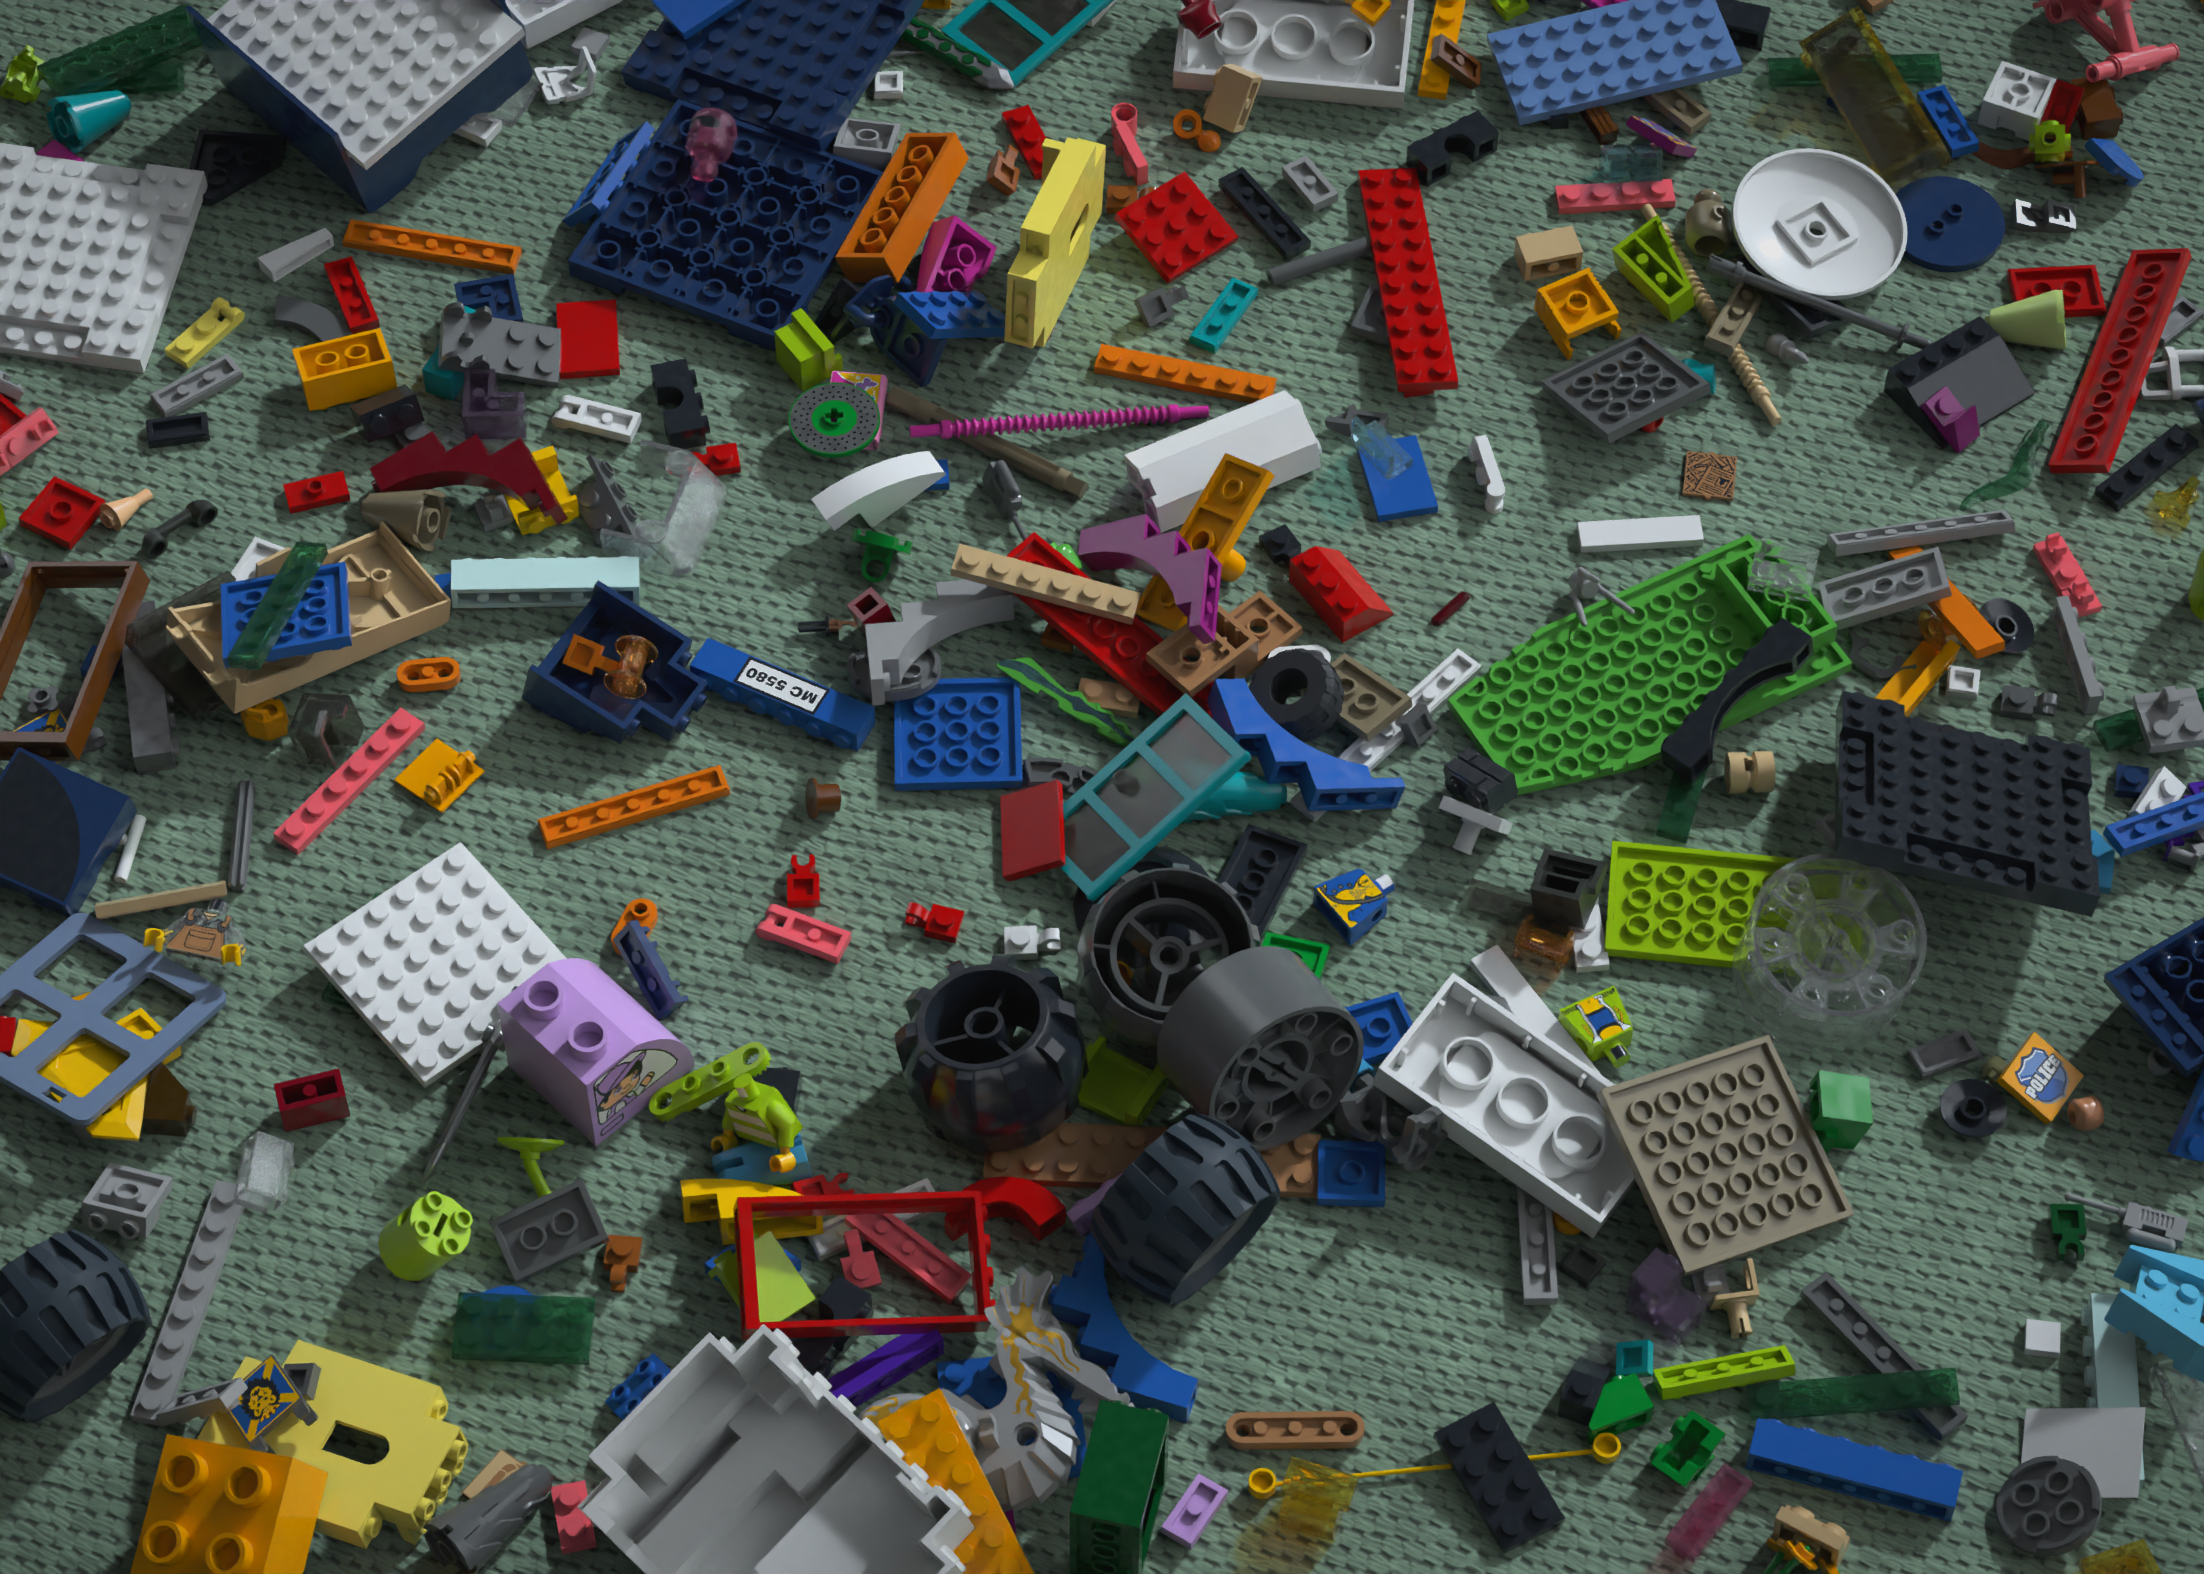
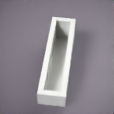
(293, 255)

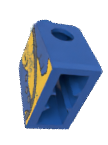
(1353, 902)

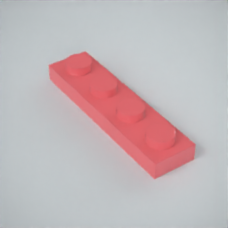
(1614, 196)
(912, 1253)

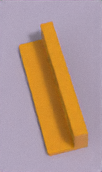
(1912, 685)

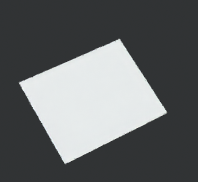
(2097, 1438)

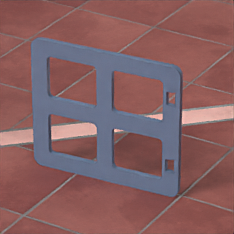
(87, 1016)

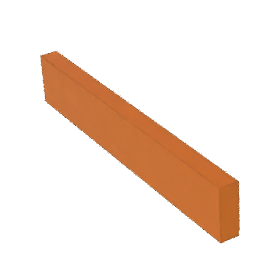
(432, 246)
(1961, 617)
(633, 807)

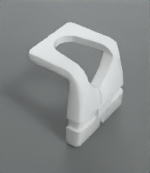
(556, 82)

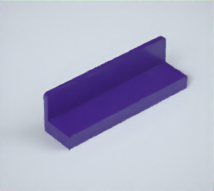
(886, 1366)

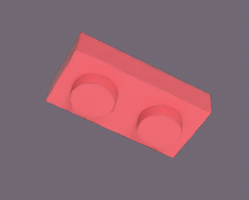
(573, 1525)

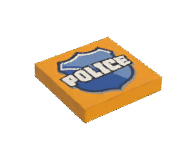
(2040, 1078)

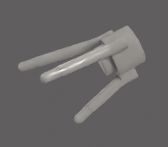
(1586, 586)

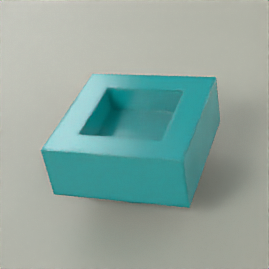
(1634, 1358)

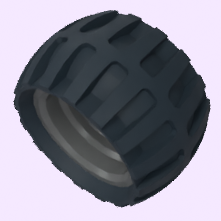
(1184, 1208)
(64, 1323)

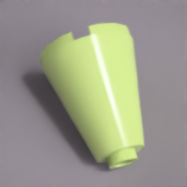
(2032, 320)

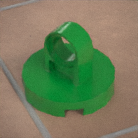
(879, 548)

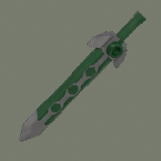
(956, 55)

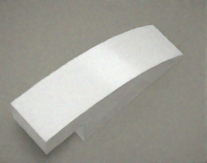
(878, 489)

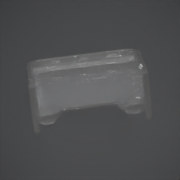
(678, 542)

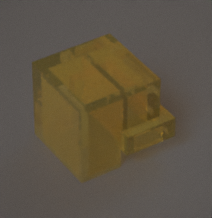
(1315, 1498)

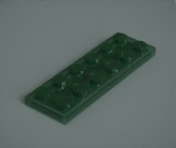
(121, 54)

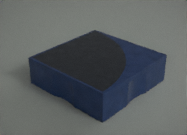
(56, 831)

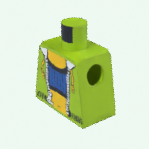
(1599, 1026)

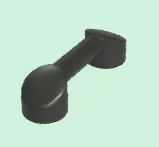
(199, 510)

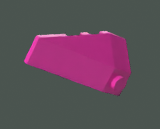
(953, 257)

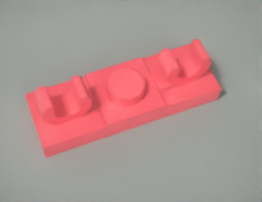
(25, 438)
(2066, 574)

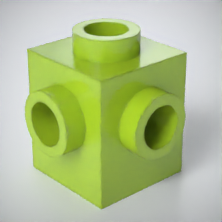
(2049, 152)

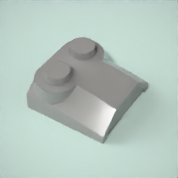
(867, 142)

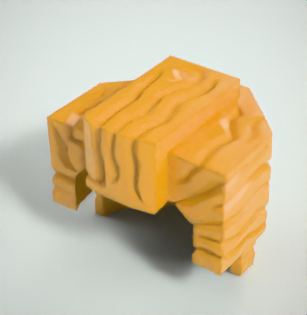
(266, 720)

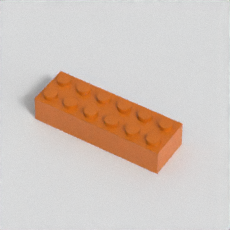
(902, 207)

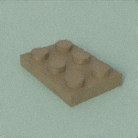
(1368, 700)

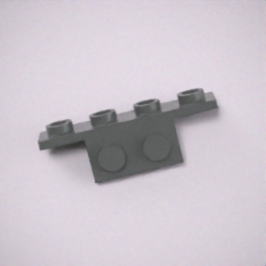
(605, 503)

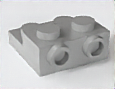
(126, 1201)

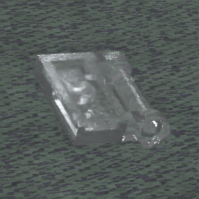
(1782, 578)

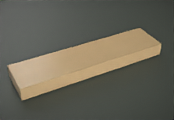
(161, 899)

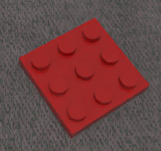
(1176, 227)

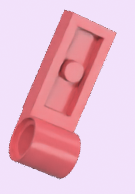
(1124, 144)

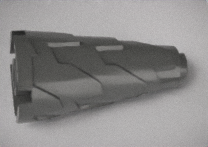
(478, 1527)

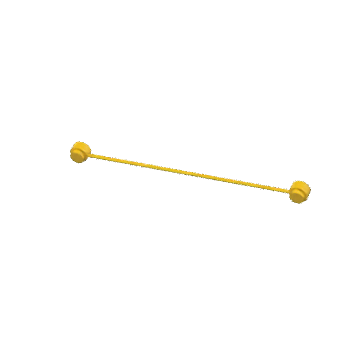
(1605, 1450)

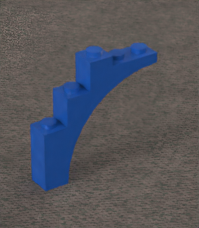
(1105, 1340)

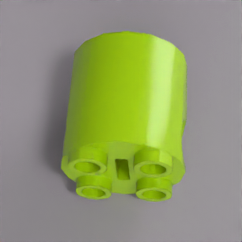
(425, 1236)

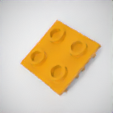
(440, 775)

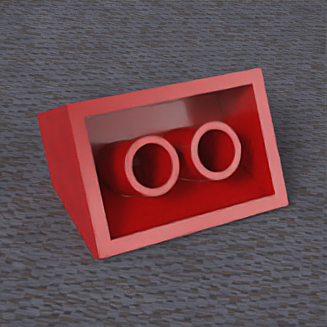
(1337, 592)

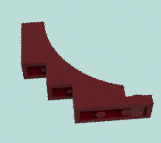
(429, 466)

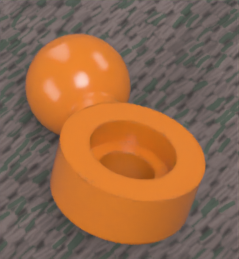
(1208, 140)

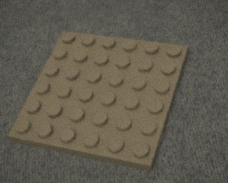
(1724, 1155)

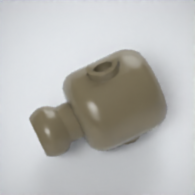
(1708, 225)

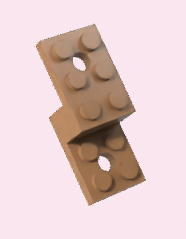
(1235, 649)

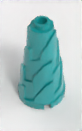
(1241, 796)

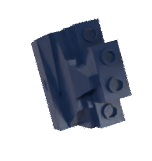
(585, 700)

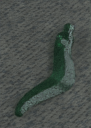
(2019, 474)

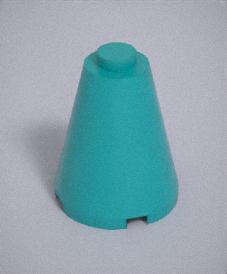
(86, 117)

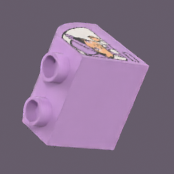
(588, 1046)

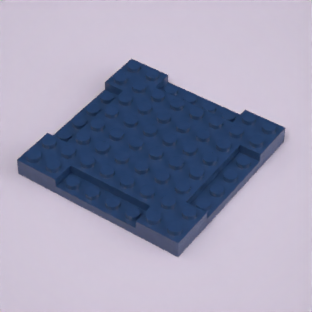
(776, 62)
(731, 246)

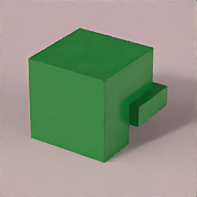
(1840, 1109)

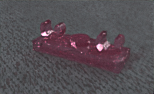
(1708, 1513)

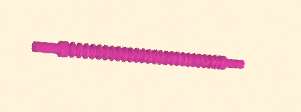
(946, 429)

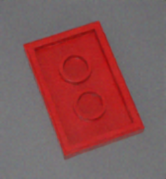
(2079, 285)
(588, 339)
(1032, 830)

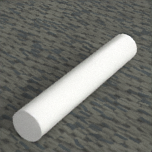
(130, 849)

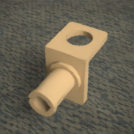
(1737, 1302)

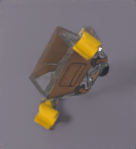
(201, 939)

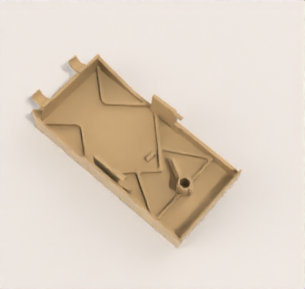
(388, 601)

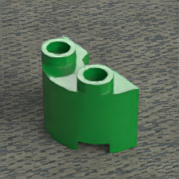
(1689, 1450)

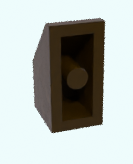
(168, 1105)

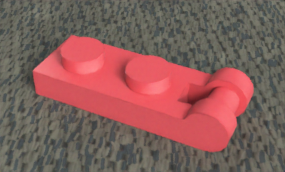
(804, 933)

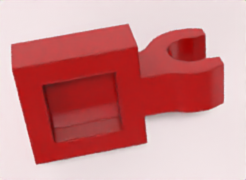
(939, 923)

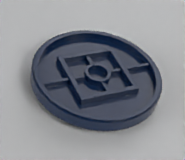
(1950, 224)

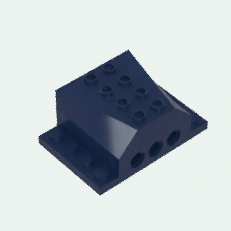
(2167, 995)

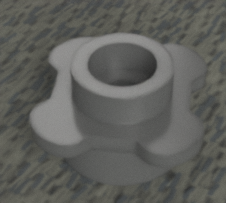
(43, 700)

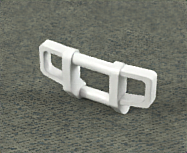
(2171, 365)

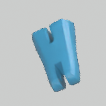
(751, 1163)

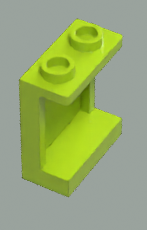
(1120, 1086)
(779, 1284)

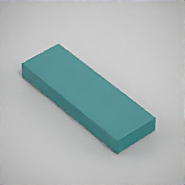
(1223, 315)

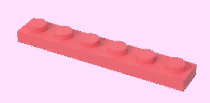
(349, 781)

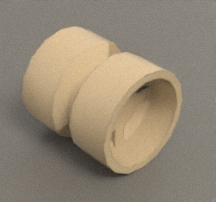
(1749, 772)

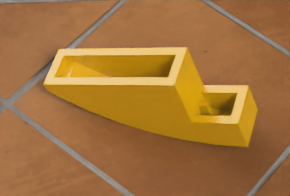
(716, 1198)

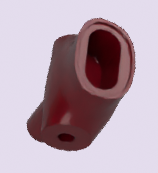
(1199, 17)

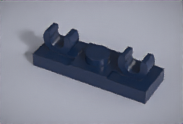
(649, 969)

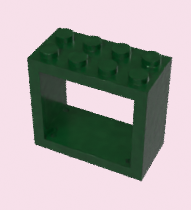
(1119, 1490)

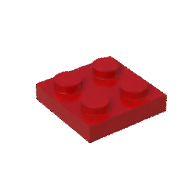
(62, 512)

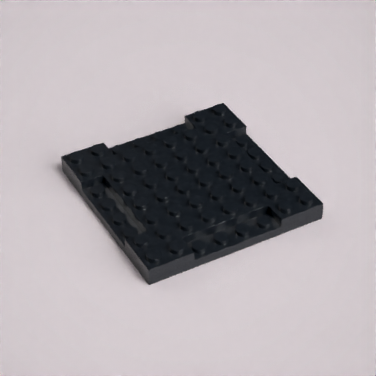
(1964, 806)

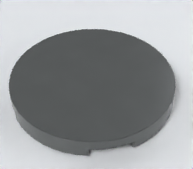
(918, 679)
(2048, 1506)

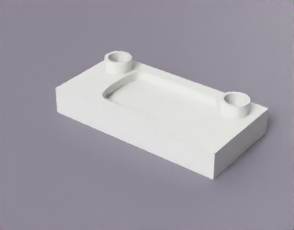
(1303, 50)
(1512, 1102)

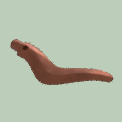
(2008, 158)

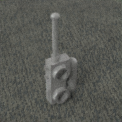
(2144, 1224)

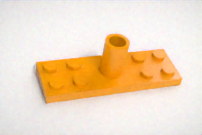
(1213, 524)

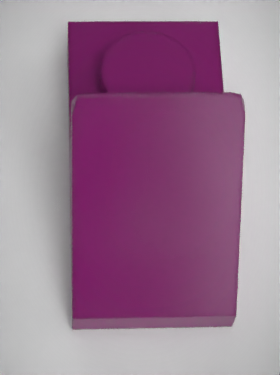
(1955, 424)

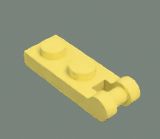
(204, 333)

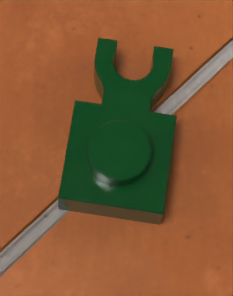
(2069, 1226)

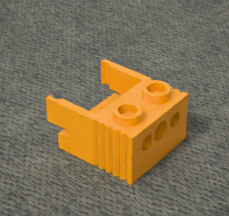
(1574, 308)

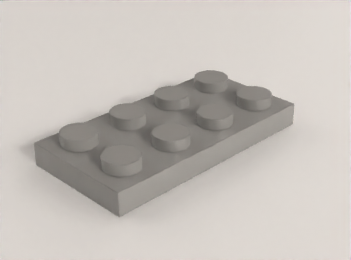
(1885, 588)

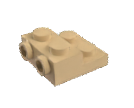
(1824, 1539)

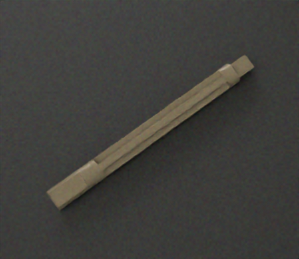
(991, 445)

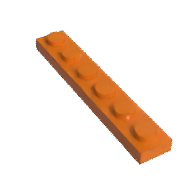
(1183, 374)

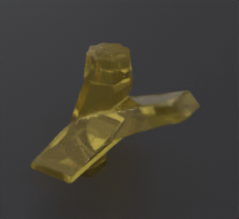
(2176, 503)

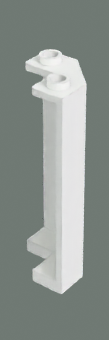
(1177, 468)

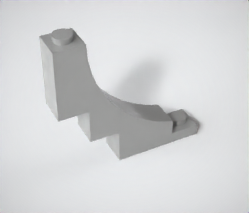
(958, 607)

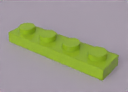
(1724, 1372)

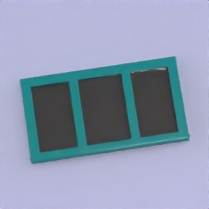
(1020, 32)
(1145, 794)

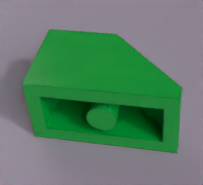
(1620, 1407)

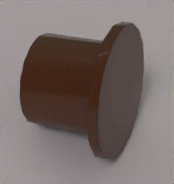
(821, 798)

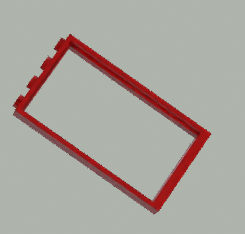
(860, 1204)

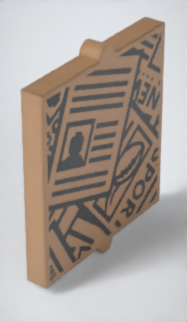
(1709, 476)

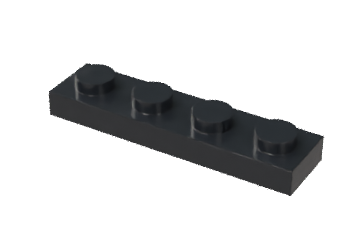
(1264, 213)
(2146, 467)

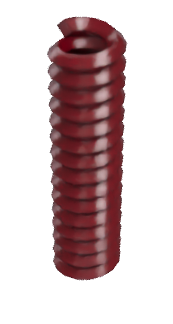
(1450, 608)

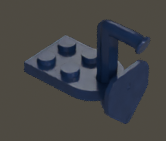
(893, 330)

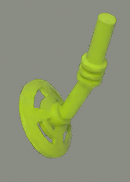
(530, 1152)

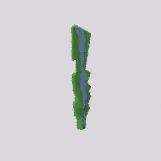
(1074, 704)

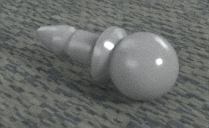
(1784, 348)

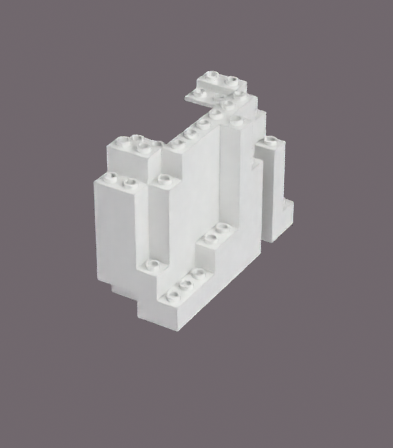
(766, 1473)

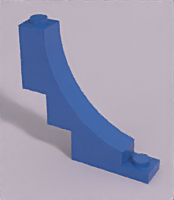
(1322, 779)

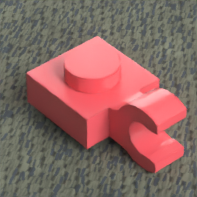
(859, 1267)

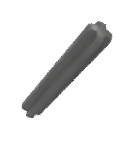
(241, 836)

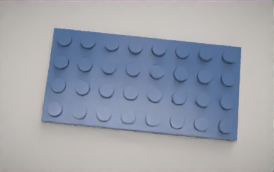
(1611, 55)

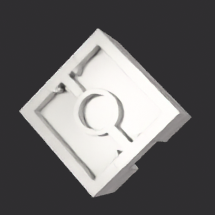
(2016, 100)

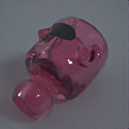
(710, 142)

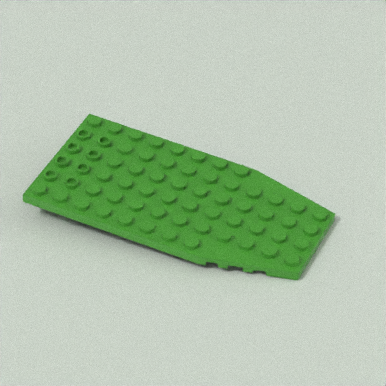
(1610, 692)

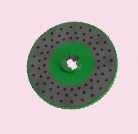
(855, 426)

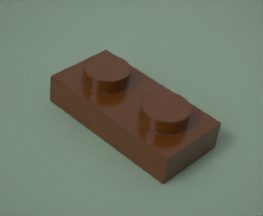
(1456, 61)

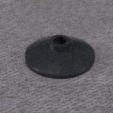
(2010, 623)
(1976, 1097)

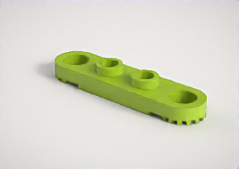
(708, 1081)

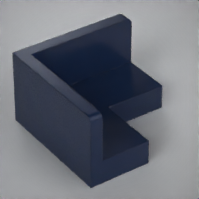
(495, 292)

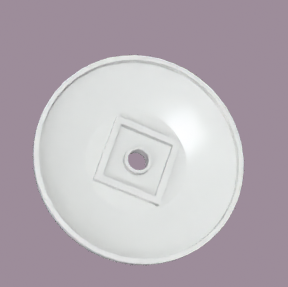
(1826, 192)

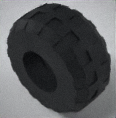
(1290, 672)

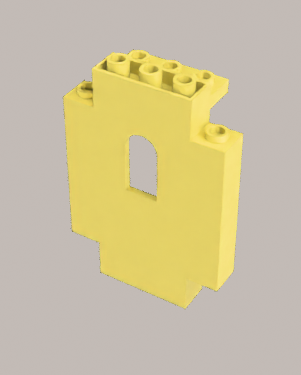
(1054, 239)
(380, 1402)

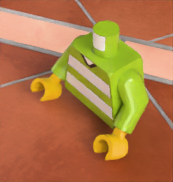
(760, 1116)

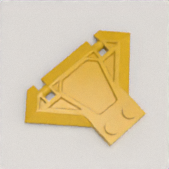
(88, 1063)

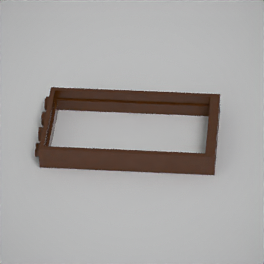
(17, 624)

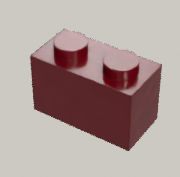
(311, 1100)

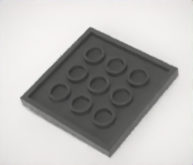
(1625, 387)

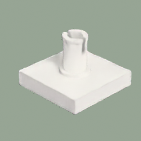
(1474, 820)

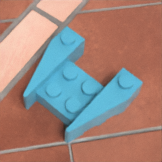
(2163, 1305)

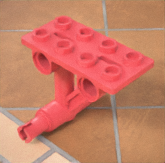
(2120, 42)

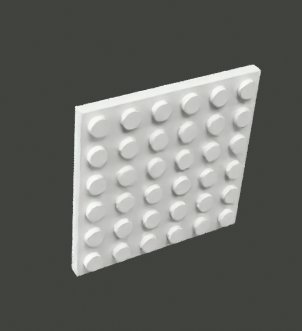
(433, 961)

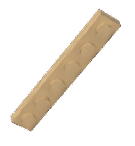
(1045, 584)

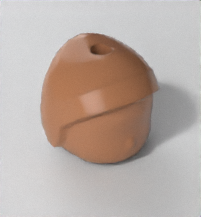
(2086, 1113)

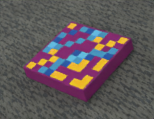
(1661, 136)

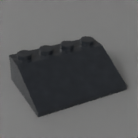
(1972, 366)

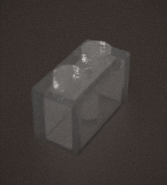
(264, 1173)

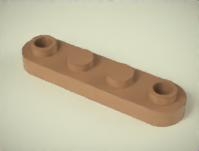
(1295, 1430)

